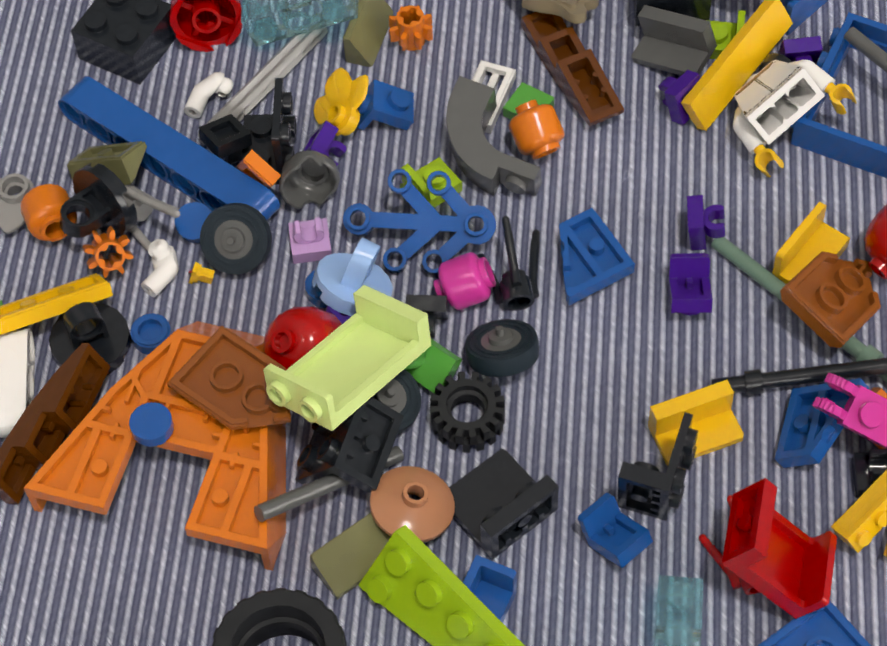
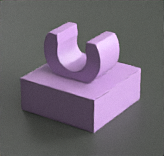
(309, 240)

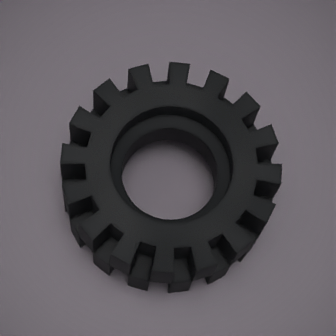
(467, 432)

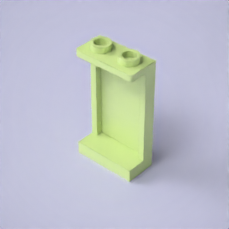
(352, 360)

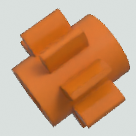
(410, 28)
(101, 243)

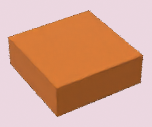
(258, 169)

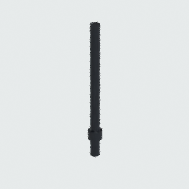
(754, 381)

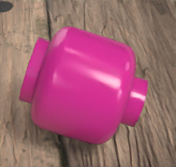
(465, 280)

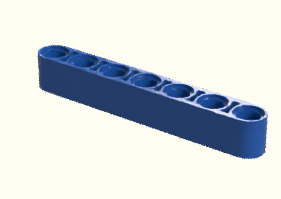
(168, 152)

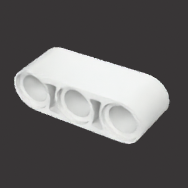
(16, 376)

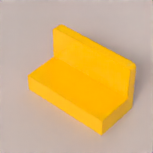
(806, 243)
(711, 416)

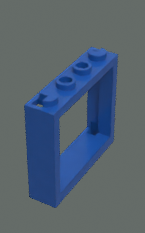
(831, 141)

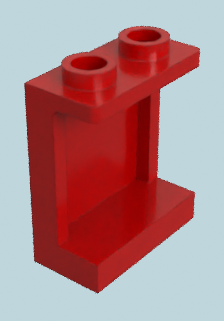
(776, 554)

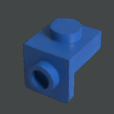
(387, 105)
(613, 532)

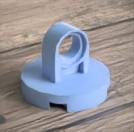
(344, 273)

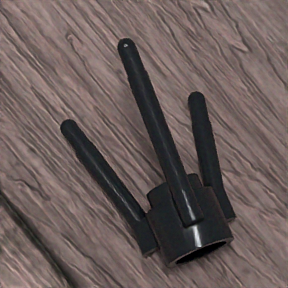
(516, 288)

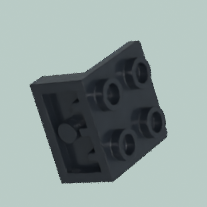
(273, 132)
(354, 449)
(653, 492)
(502, 502)

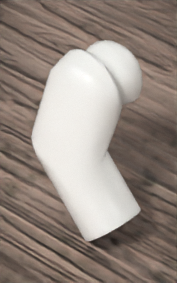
(204, 90)
(164, 265)

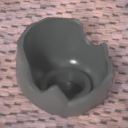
(308, 178)

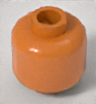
(536, 129)
(42, 211)

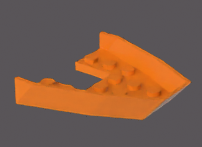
(243, 467)

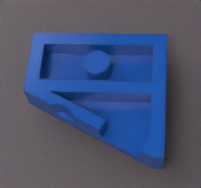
(590, 256)
(806, 430)

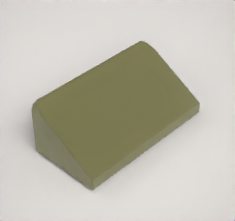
(366, 32)
(120, 158)
(349, 556)

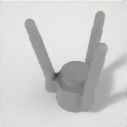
(144, 206)

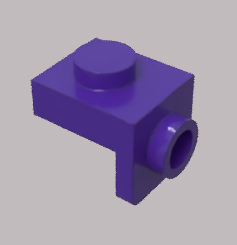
(689, 283)

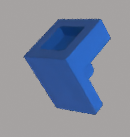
(492, 585)

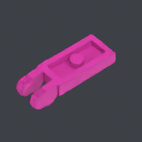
(863, 413)

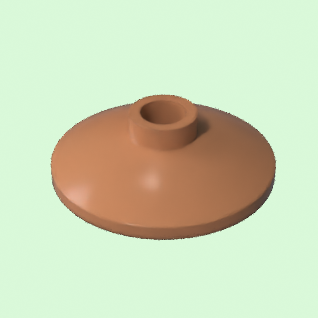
(424, 517)

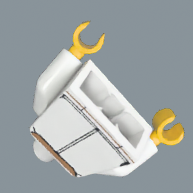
(777, 100)

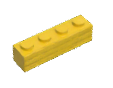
(865, 516)

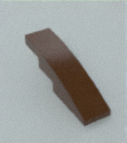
(572, 67)
(47, 419)

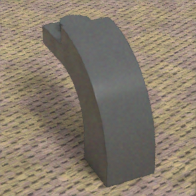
(486, 167)

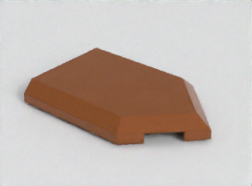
(832, 297)
(230, 383)

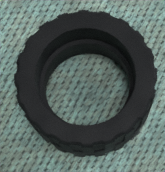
(279, 614)

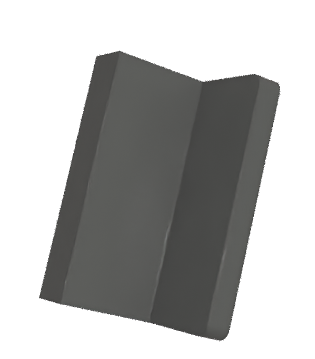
(673, 41)

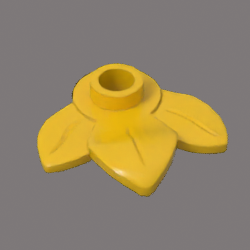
(341, 101)

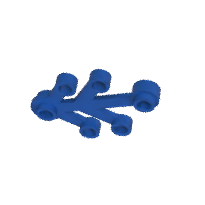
(426, 222)

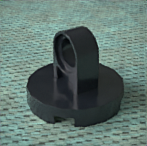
(101, 199)
(92, 324)

